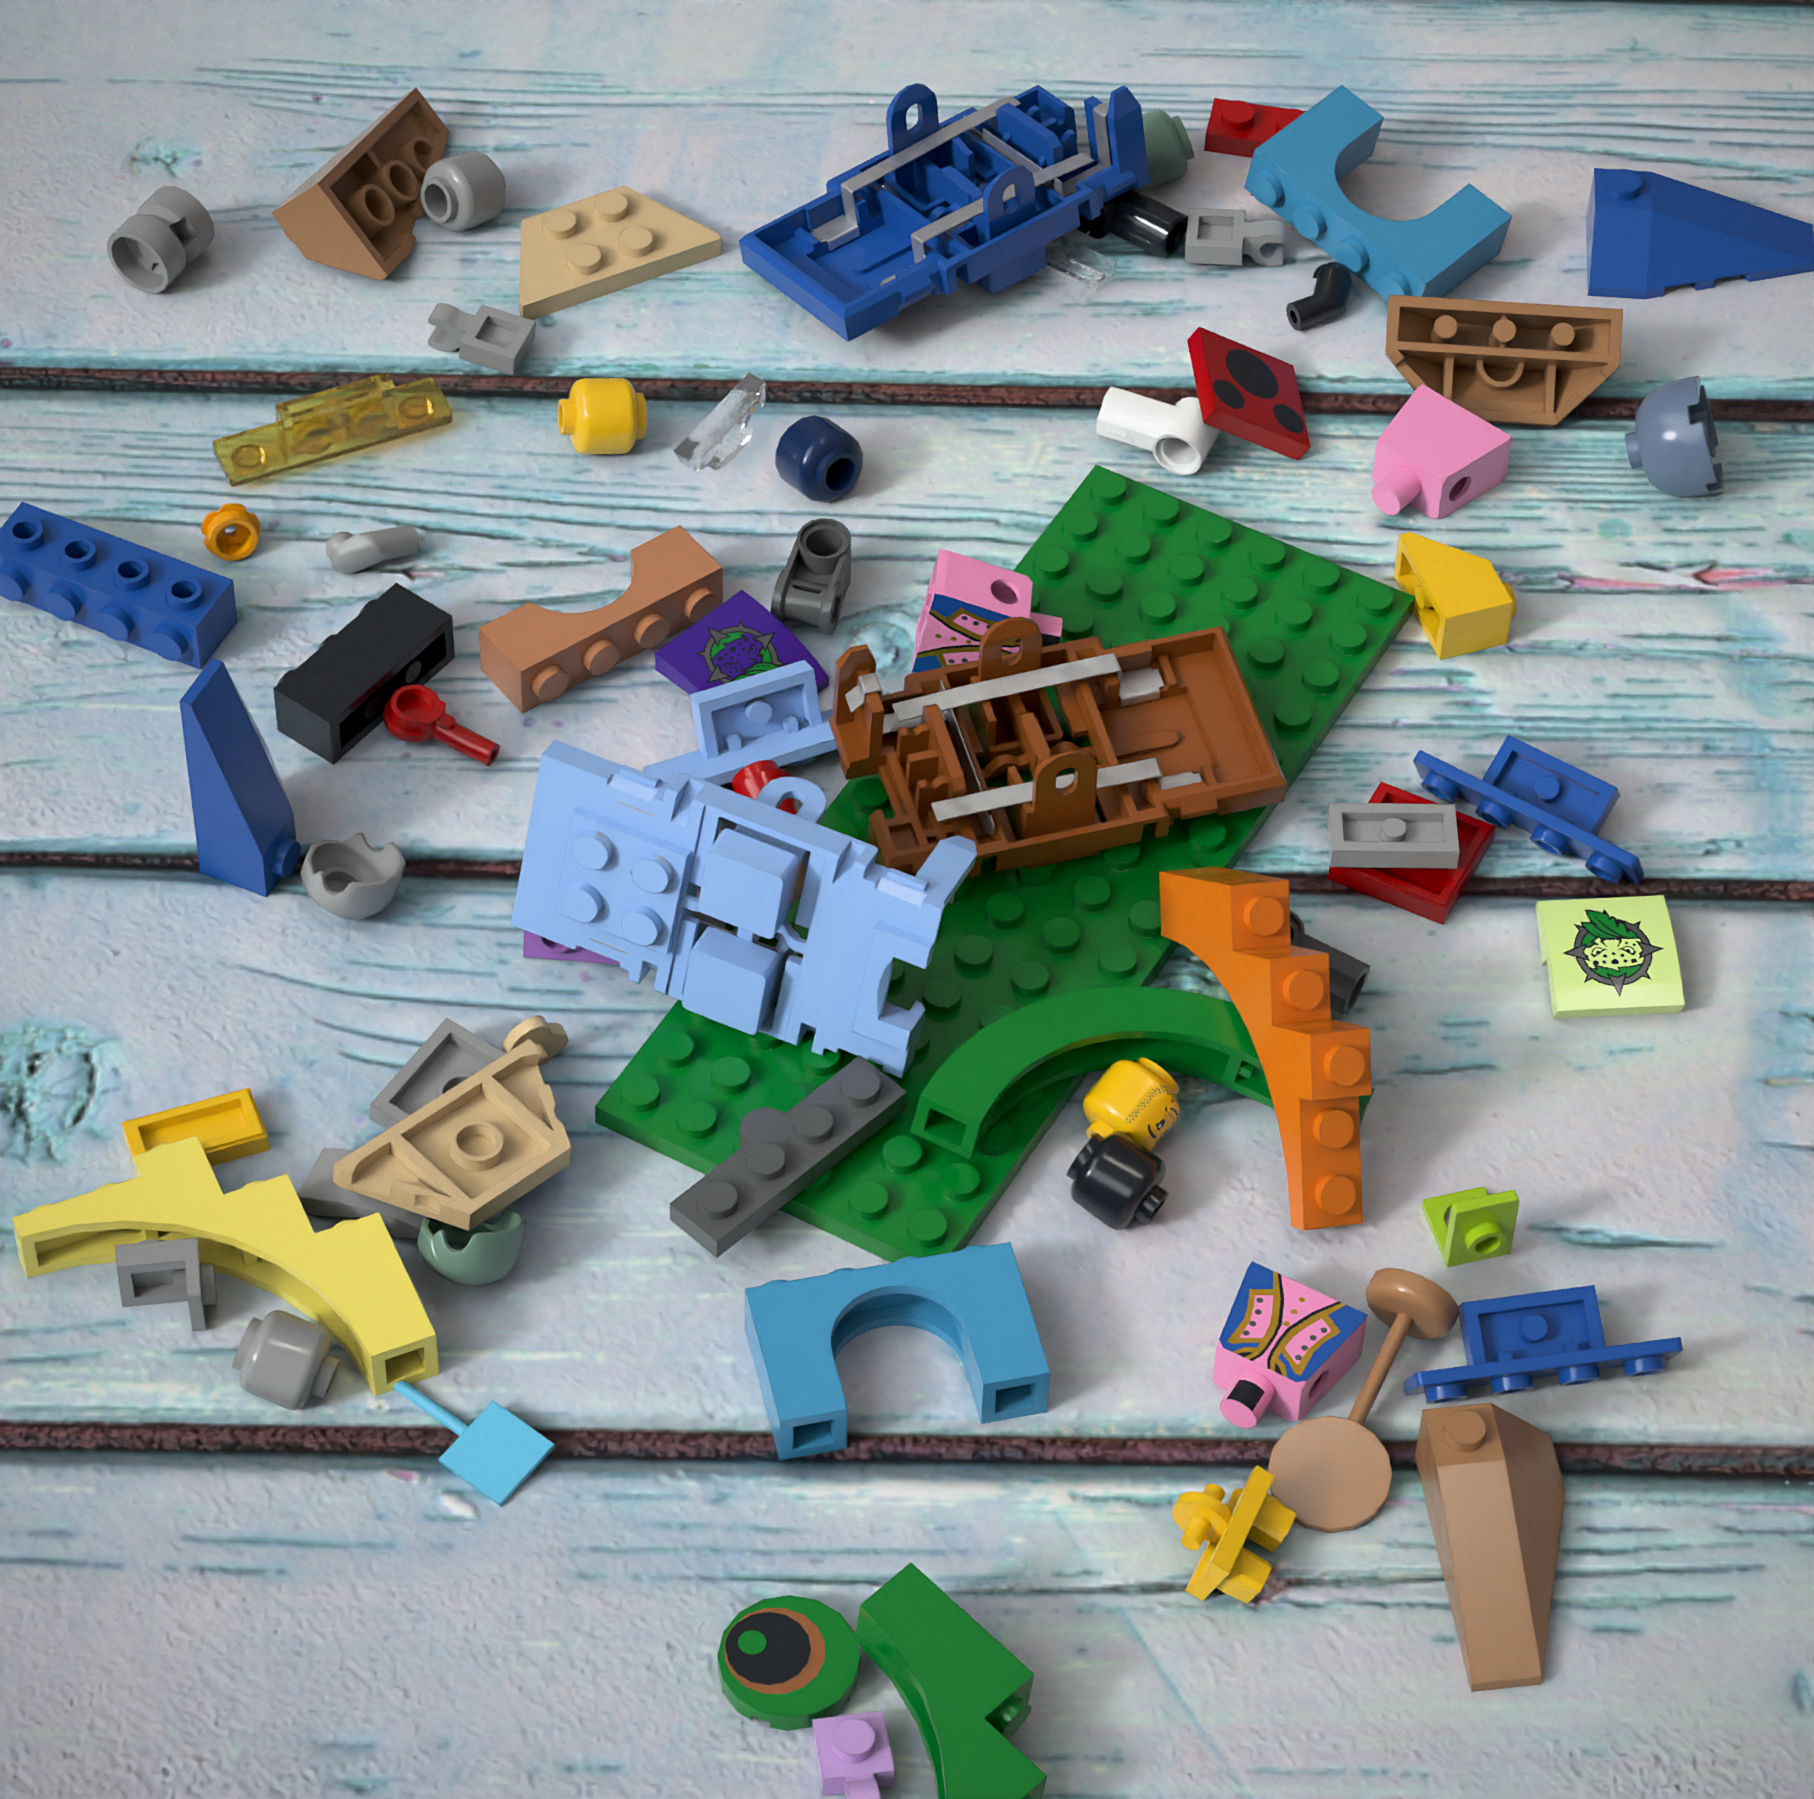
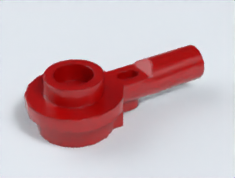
(419, 715)

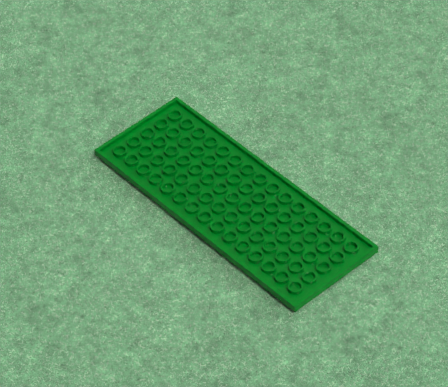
(1114, 568)

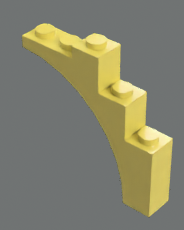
(260, 1234)

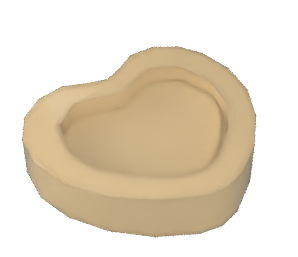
(548, 1037)

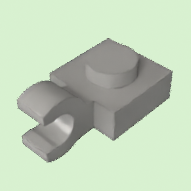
(1224, 237)
(487, 339)

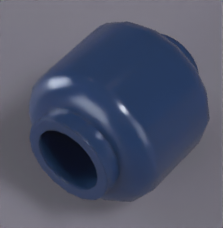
(819, 459)

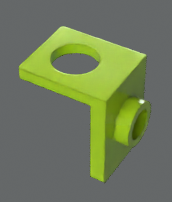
(1478, 1224)

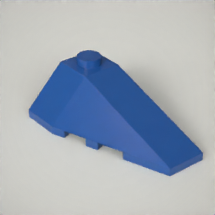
(1667, 233)
(235, 789)

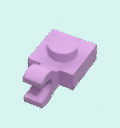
(853, 1755)

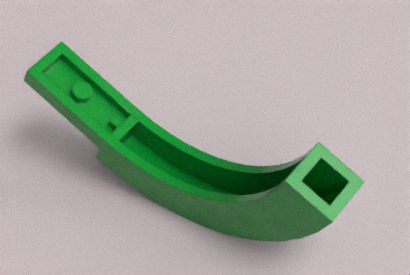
(1084, 1035)

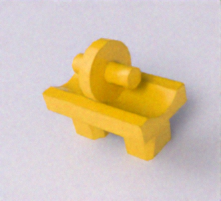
(1248, 1514)

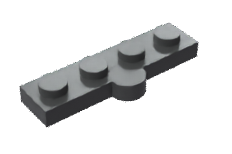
(786, 1154)

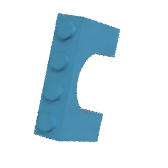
(1417, 257)
(962, 1296)

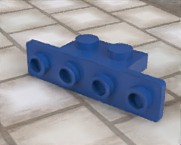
(1542, 796)
(1537, 1337)

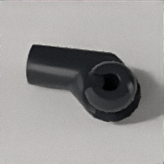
(1328, 299)

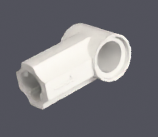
(1172, 432)

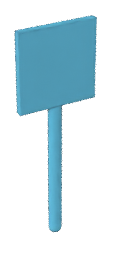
(491, 1452)

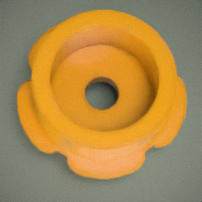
(235, 544)

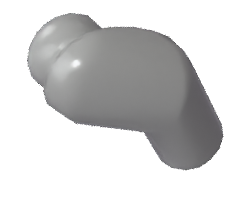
(357, 552)

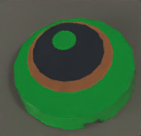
(788, 1662)

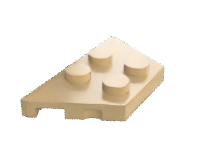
(603, 248)
(467, 1147)

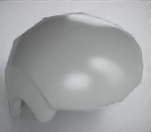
(352, 876)

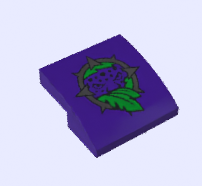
(731, 645)

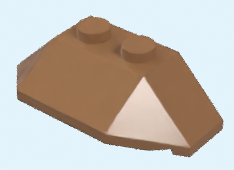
(1504, 357)

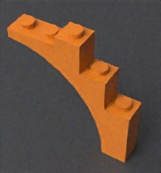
(1283, 995)

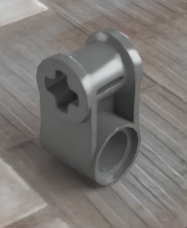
(815, 576)

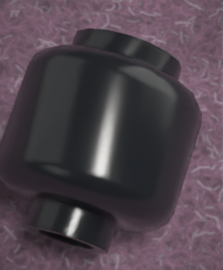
(1118, 1180)

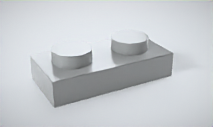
(1392, 835)

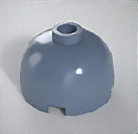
(1677, 440)

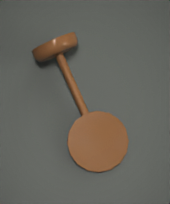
(1332, 1465)

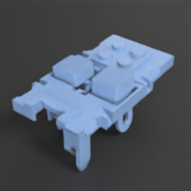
(619, 872)

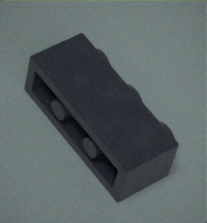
(353, 674)

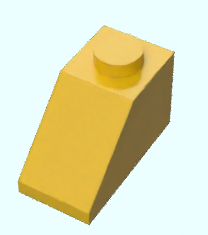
(1455, 594)

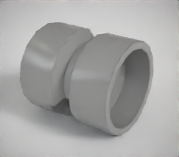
(160, 239)

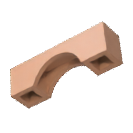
(545, 652)

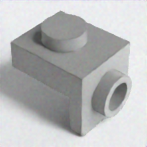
(166, 1273)

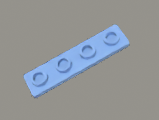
(753, 721)

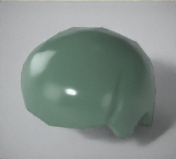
(474, 1255)

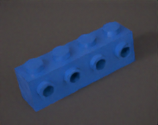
(115, 586)

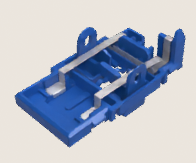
(879, 249)

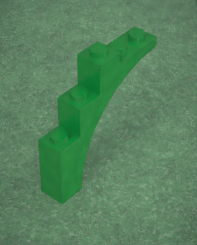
(956, 1686)

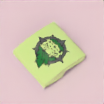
(1610, 956)

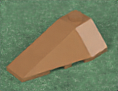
(368, 196)
(1497, 1535)

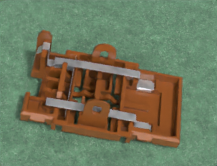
(1160, 719)

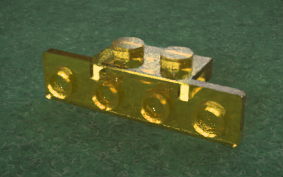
(332, 426)

